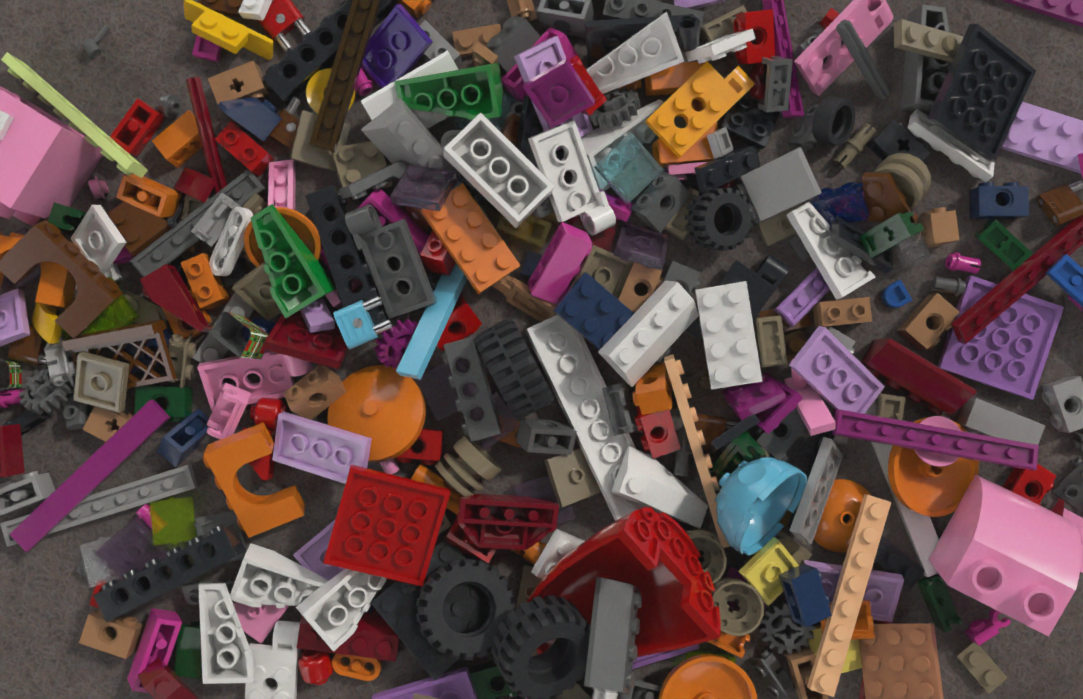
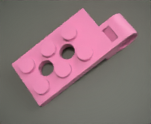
(867, 18)
(274, 370)

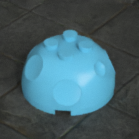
(756, 500)

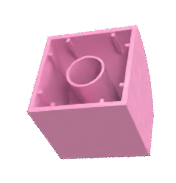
(40, 161)
(1010, 555)

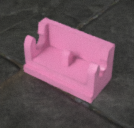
(227, 411)

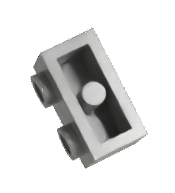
(25, 493)

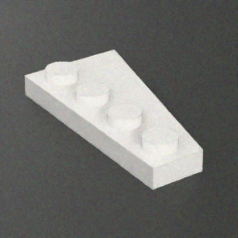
(638, 57)
(835, 263)

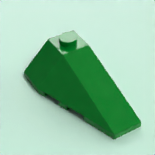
(455, 92)
(292, 269)

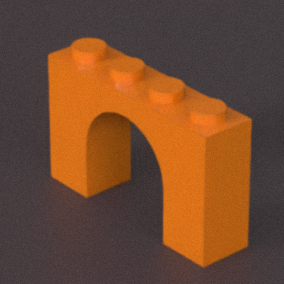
(667, 83)
(56, 282)
(253, 512)

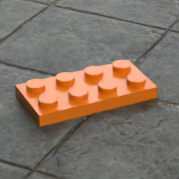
(471, 240)

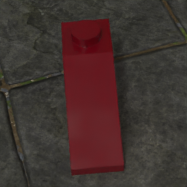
(170, 292)
(164, 683)

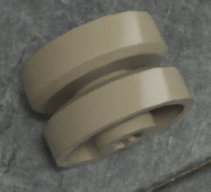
(910, 176)

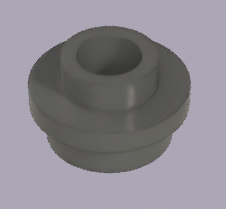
(169, 106)

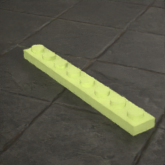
(78, 120)

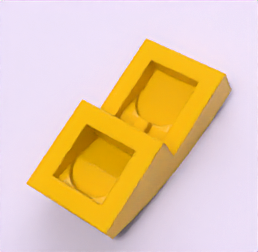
(44, 323)

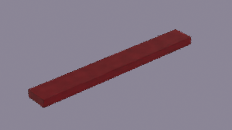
(1018, 282)

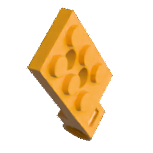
(716, 96)

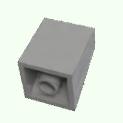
(779, 185)

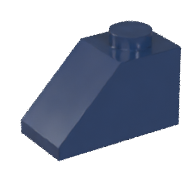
(252, 114)
(184, 438)

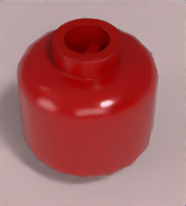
(267, 411)
(315, 666)

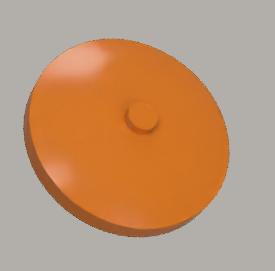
(382, 408)
(929, 488)
(707, 678)

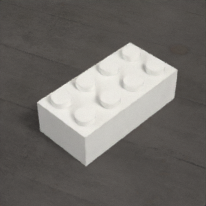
(498, 170)
(728, 335)

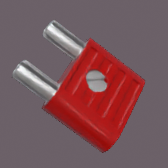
(281, 19)

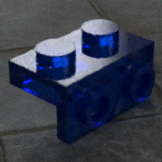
(842, 202)

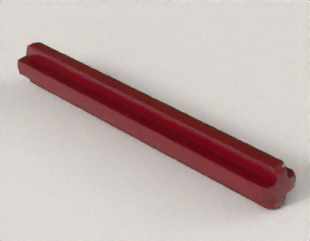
(206, 132)

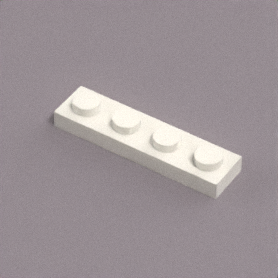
(957, 152)

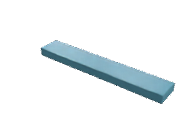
(432, 325)

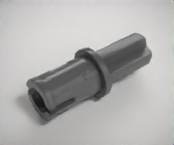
(682, 456)

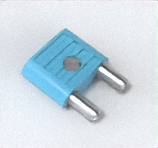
(357, 324)

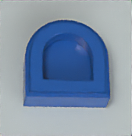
(895, 295)

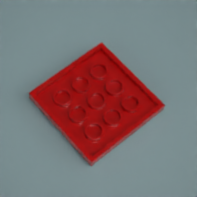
(386, 525)

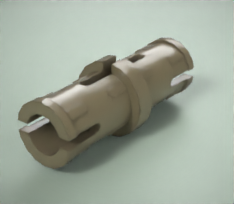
(854, 146)

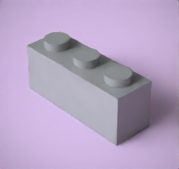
(994, 421)

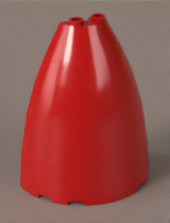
(659, 561)

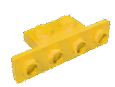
(225, 31)

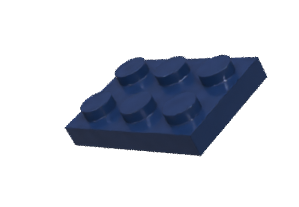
(592, 311)

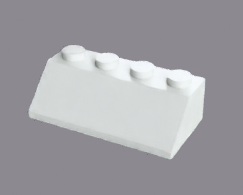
(385, 97)
(650, 331)

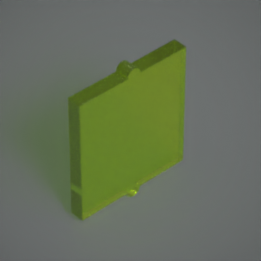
(173, 521)

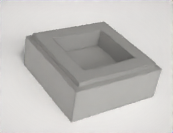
(720, 142)

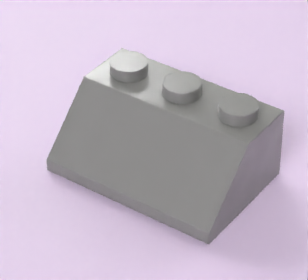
(405, 138)

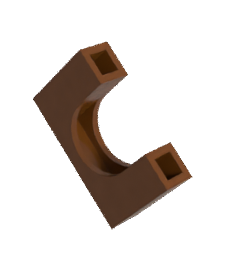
(94, 289)

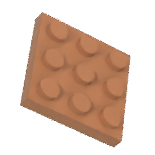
(901, 662)

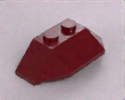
(506, 520)

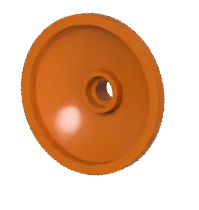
(298, 222)
(842, 500)

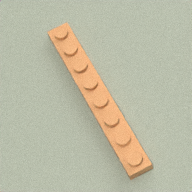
(695, 439)
(848, 595)

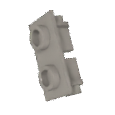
(213, 221)
(64, 369)

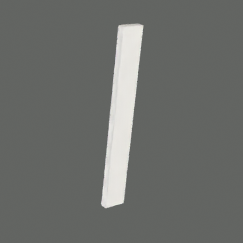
(917, 526)

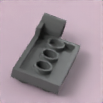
(378, 247)

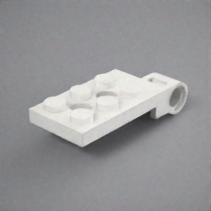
(582, 194)
(276, 662)

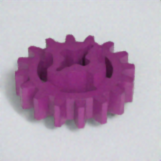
(394, 343)

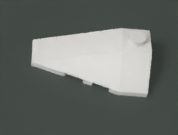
(603, 140)
(653, 486)
(273, 580)
(340, 604)
(223, 641)

